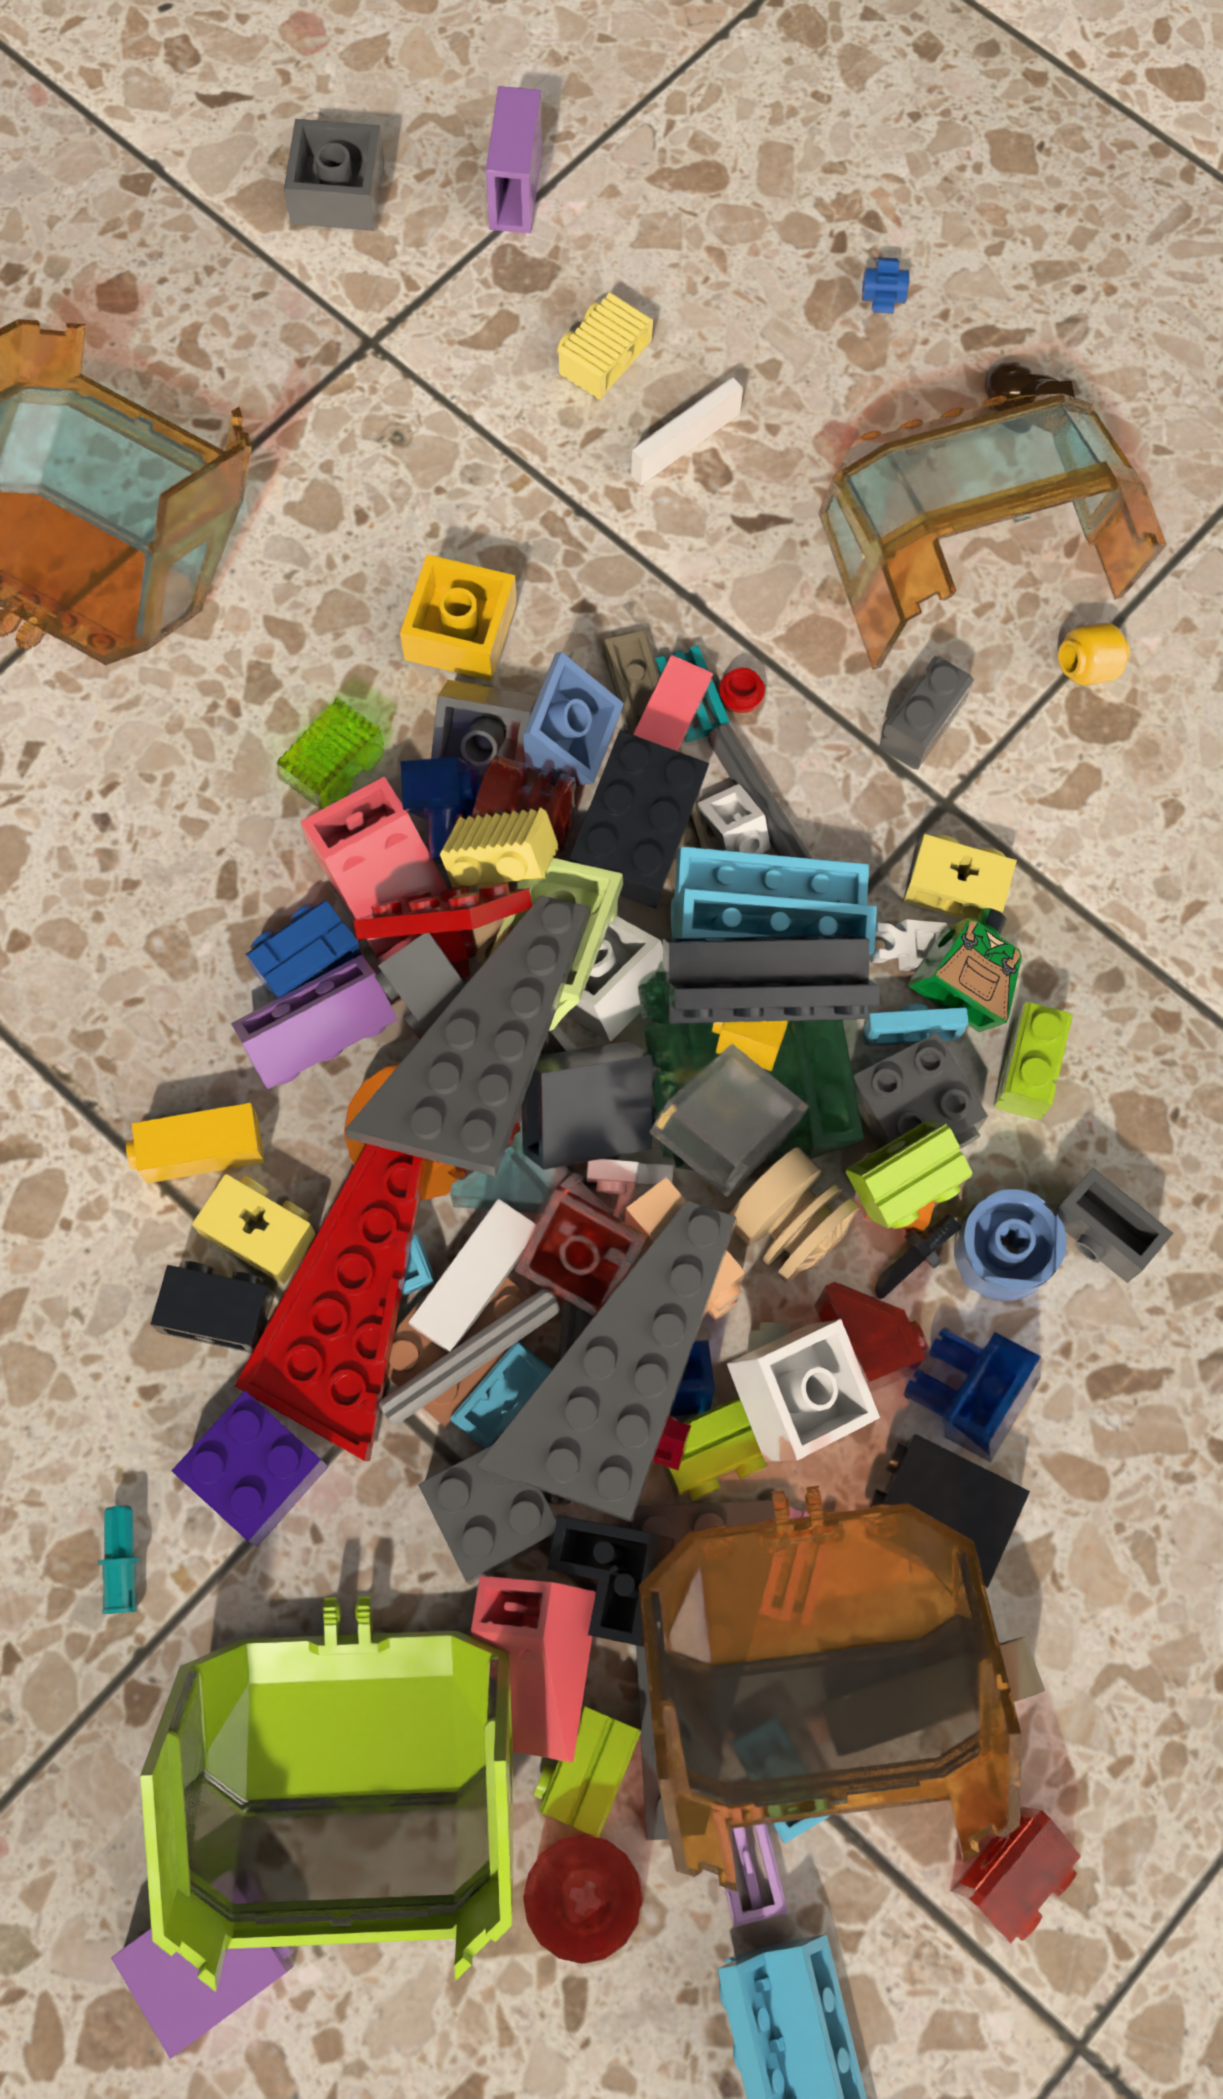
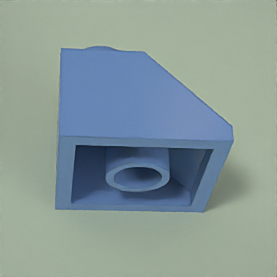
(570, 723)

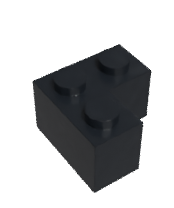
(620, 1563)

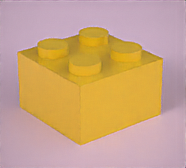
(458, 617)

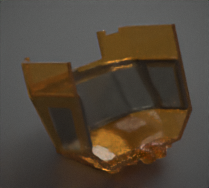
(825, 1678)

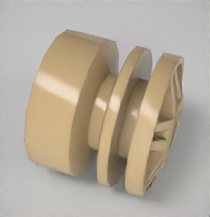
(793, 1214)

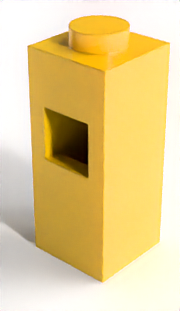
(196, 1143)

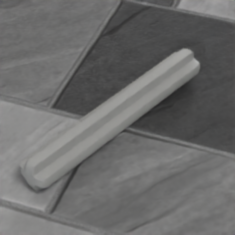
(469, 1356)

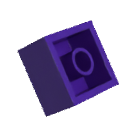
(250, 1469)

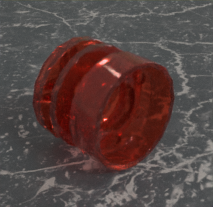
(507, 790)
(553, 1912)

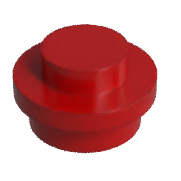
(741, 690)

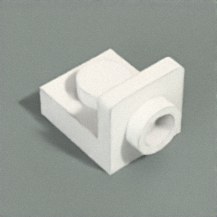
(736, 821)

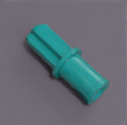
(119, 1561)

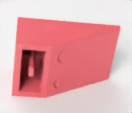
(371, 853)
(549, 1652)

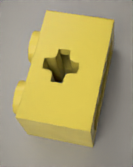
(935, 881)
(272, 1251)

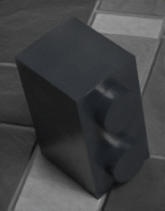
(212, 1307)

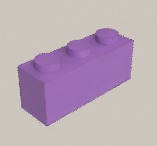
(315, 1022)

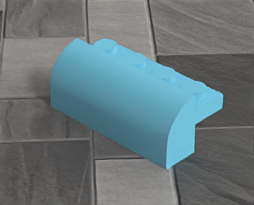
(769, 896)
(790, 2022)

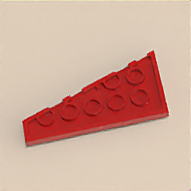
(337, 1321)

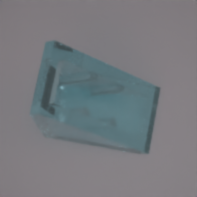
(514, 1185)

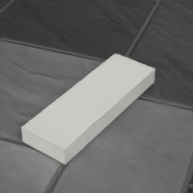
(686, 431)
(473, 1276)

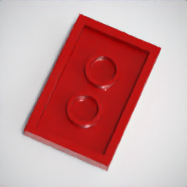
(452, 911)

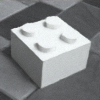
(803, 1391)

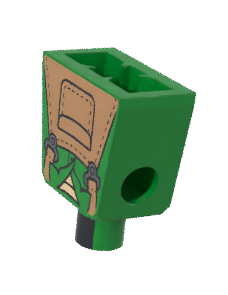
(972, 970)

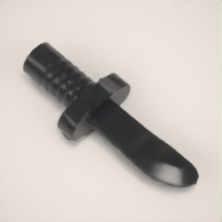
(922, 1249)

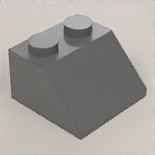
(480, 723)

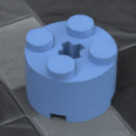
(1030, 1228)

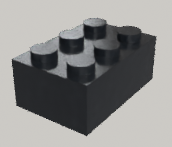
(640, 815)

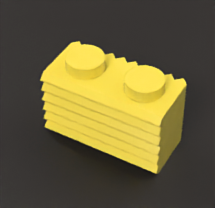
(604, 345)
(499, 848)

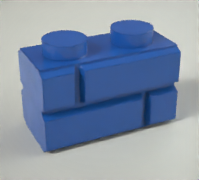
(302, 950)

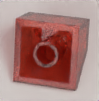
(580, 1251)
(879, 1333)
(1018, 1876)

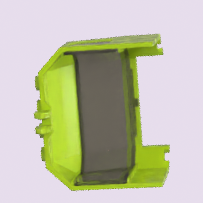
(332, 1794)

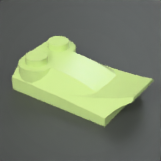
(584, 886)

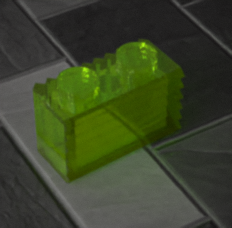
(331, 754)

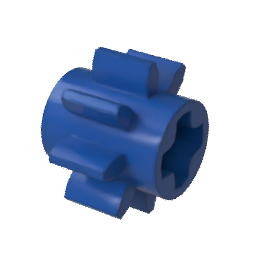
(885, 285)

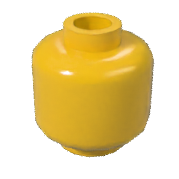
(1094, 654)

